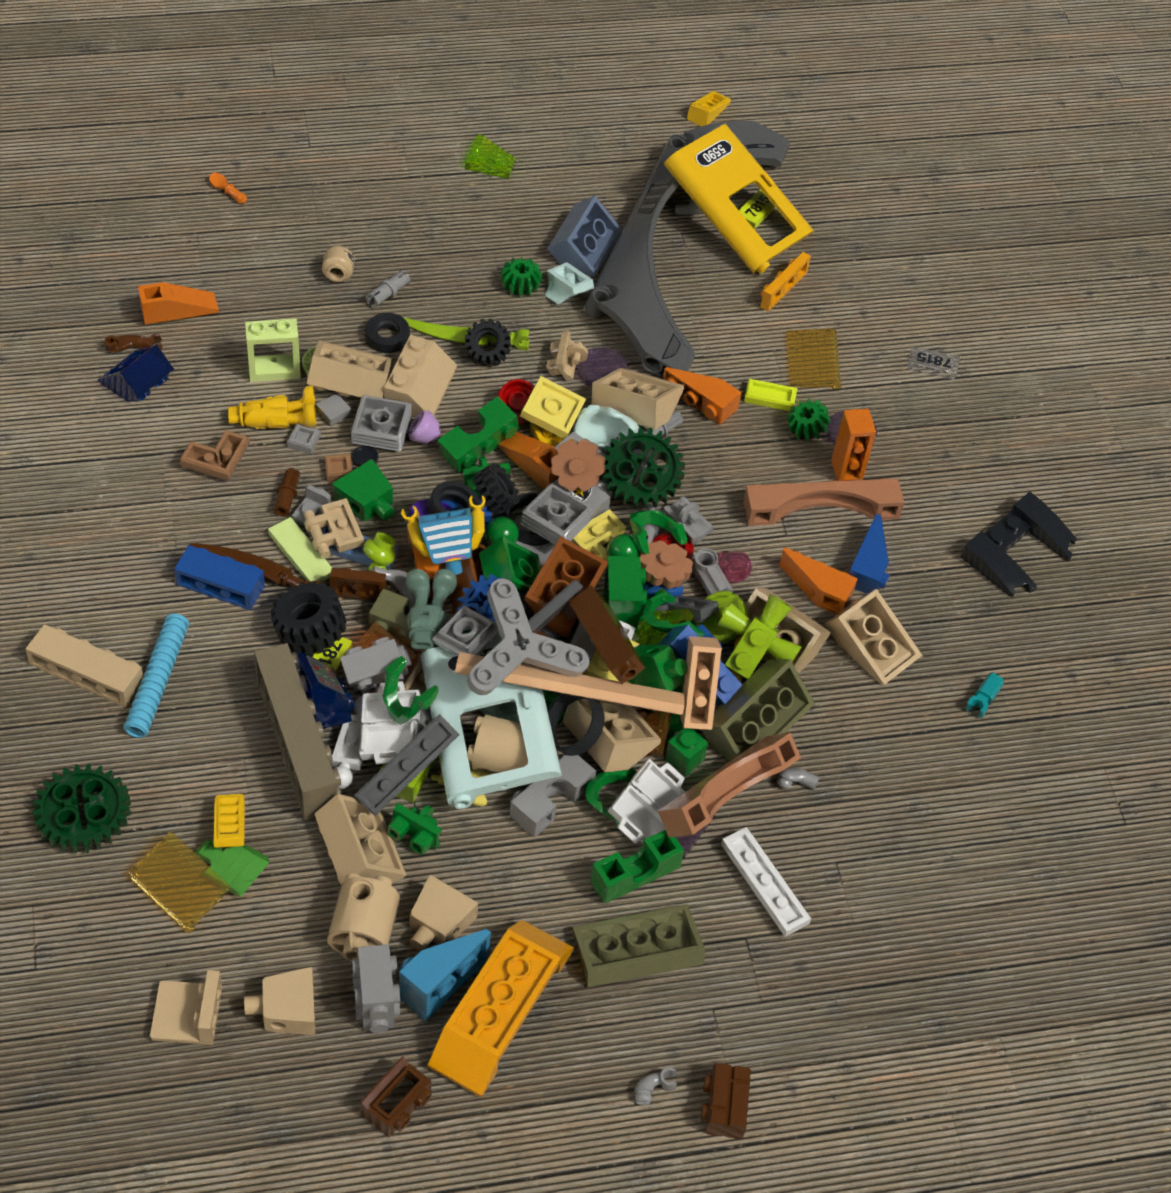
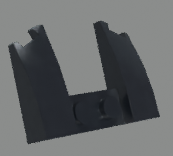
(988, 549)

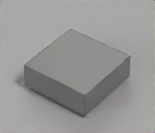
(333, 409)
(304, 439)

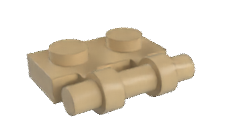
(341, 524)

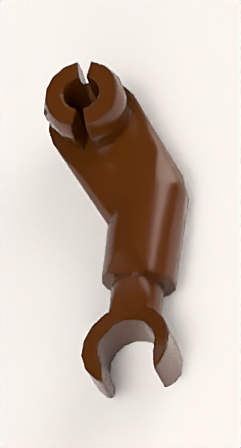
(118, 344)

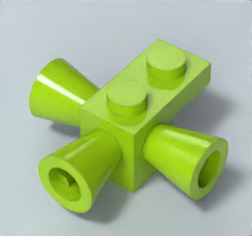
(758, 636)

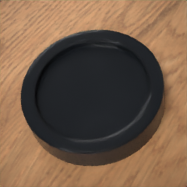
(363, 454)

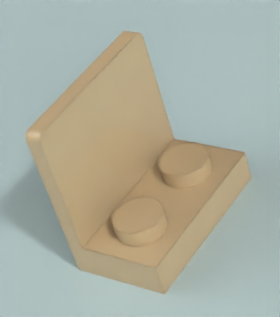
(187, 1010)

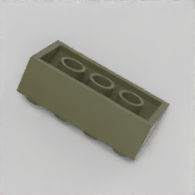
(760, 708)

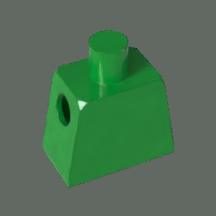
(366, 492)
(661, 667)

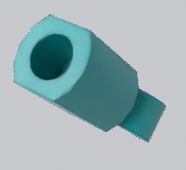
(986, 693)

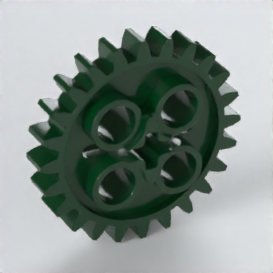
(665, 477)
(52, 812)

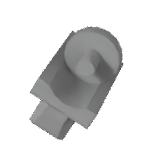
(688, 514)

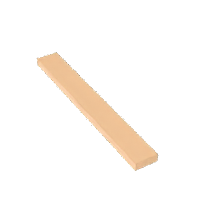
(585, 686)

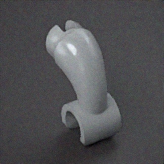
(646, 1085)

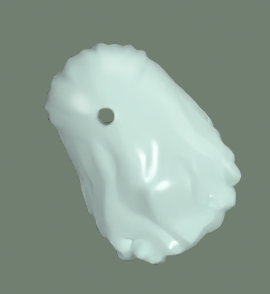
(602, 425)

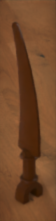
(272, 571)

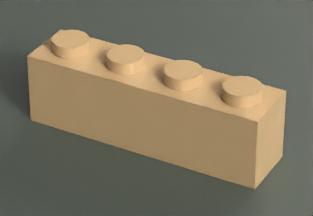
(85, 665)

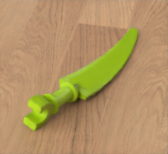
(457, 334)

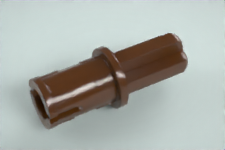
(286, 492)

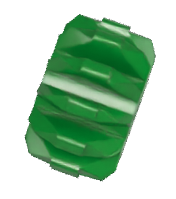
(521, 276)
(808, 419)

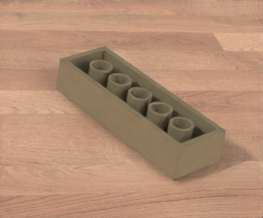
(296, 729)

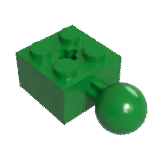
(506, 558)
(625, 580)

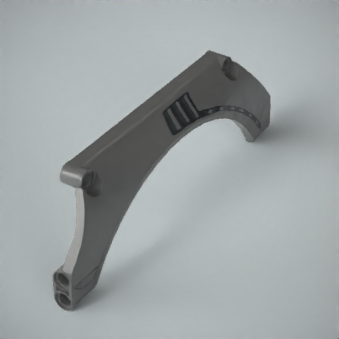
(628, 281)

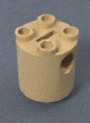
(497, 745)
(363, 914)

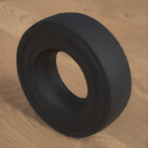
(384, 344)

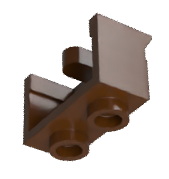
(400, 1115)

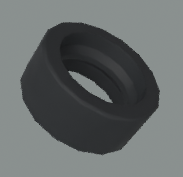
(453, 491)

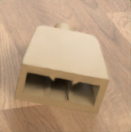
(440, 914)
(285, 1002)

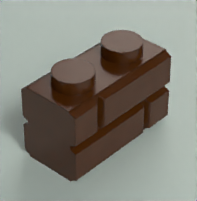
(727, 1100)

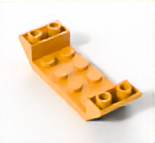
(497, 1006)

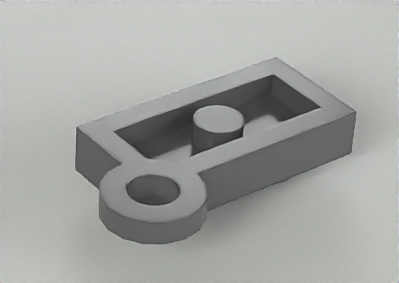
(699, 608)

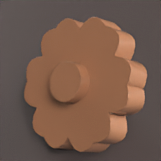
(578, 464)
(666, 564)

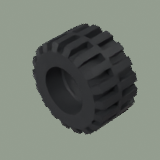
(308, 617)

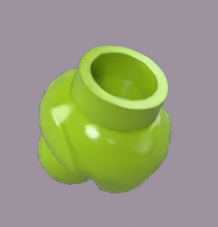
(380, 550)

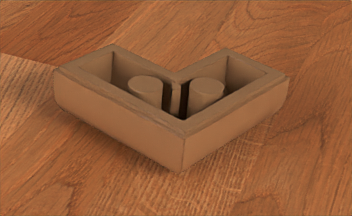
(216, 461)

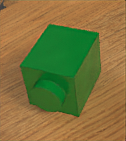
(686, 751)

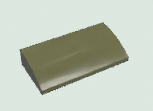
(638, 945)

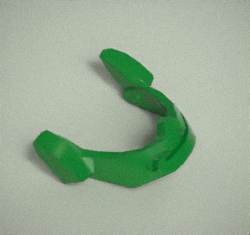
(640, 518)
(664, 626)
(390, 695)
(601, 780)

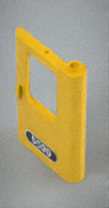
(715, 170)

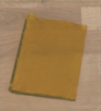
(813, 358)
(178, 882)

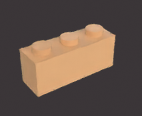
(701, 682)

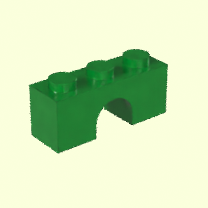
(465, 449)
(618, 876)

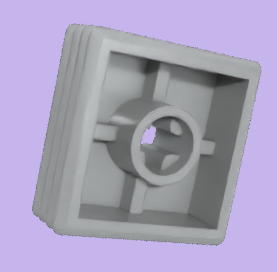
(381, 423)
(556, 514)

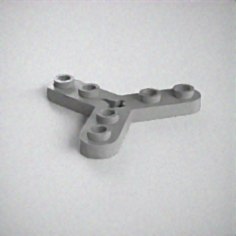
(507, 657)

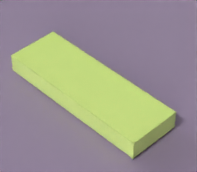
(300, 551)

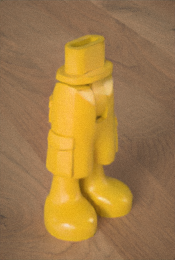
(276, 411)

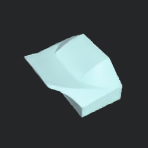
(566, 282)

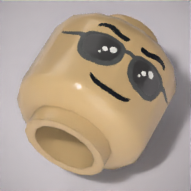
(338, 264)

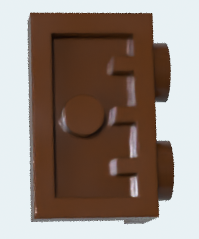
(357, 583)

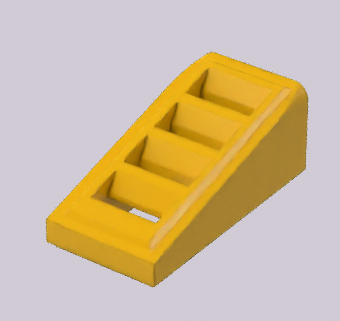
(707, 108)
(229, 818)

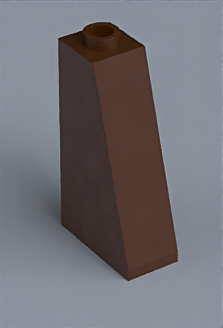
(607, 634)

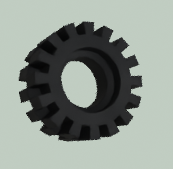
(487, 328)
(496, 488)

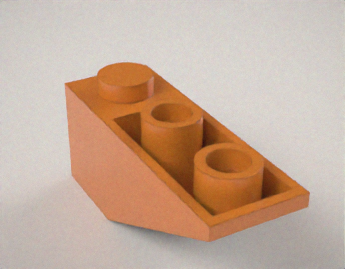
(172, 302)
(705, 393)
(532, 457)
(821, 583)

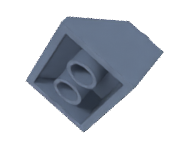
(585, 237)

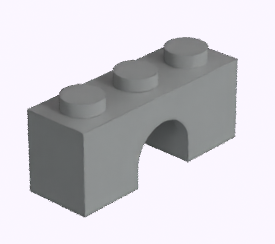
(534, 809)

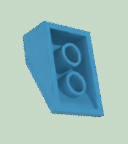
(441, 971)

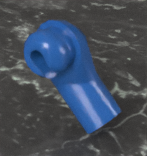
(651, 590)

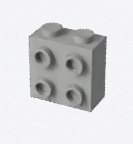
(367, 666)
(376, 988)

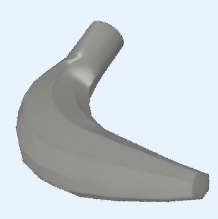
(397, 579)

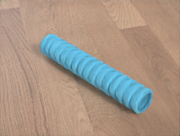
(156, 676)

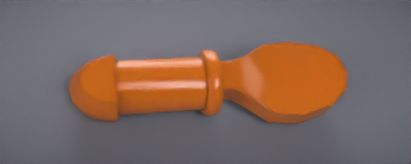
(218, 181)

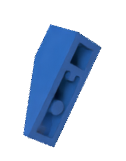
(871, 559)

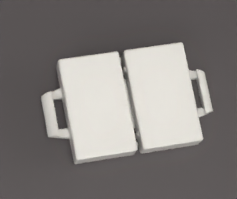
(380, 735)
(643, 797)

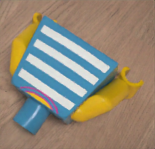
(447, 535)

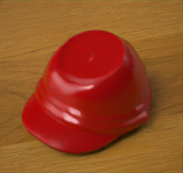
(515, 396)

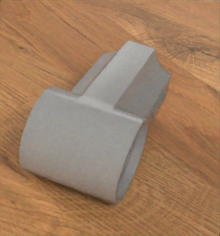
(708, 572)

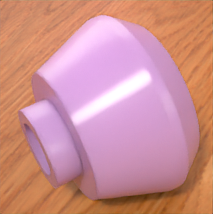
(424, 428)

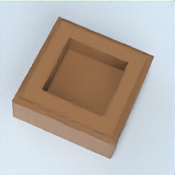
(337, 466)

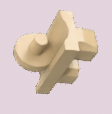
(566, 355)

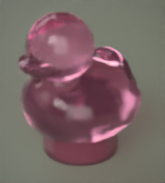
(735, 565)

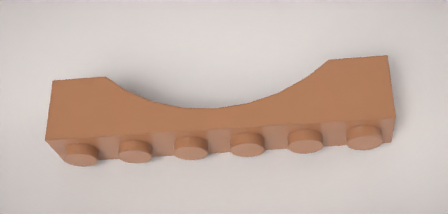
(870, 497)
(700, 803)

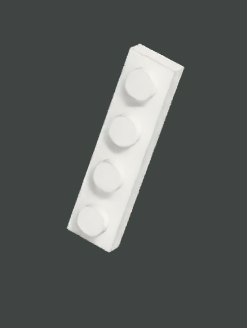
(765, 881)

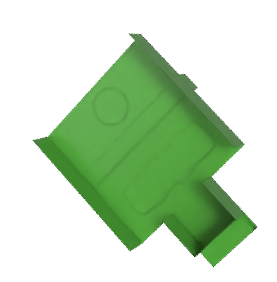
(235, 865)

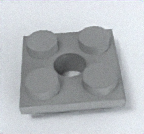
(475, 642)

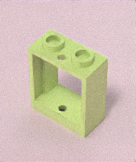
(273, 366)

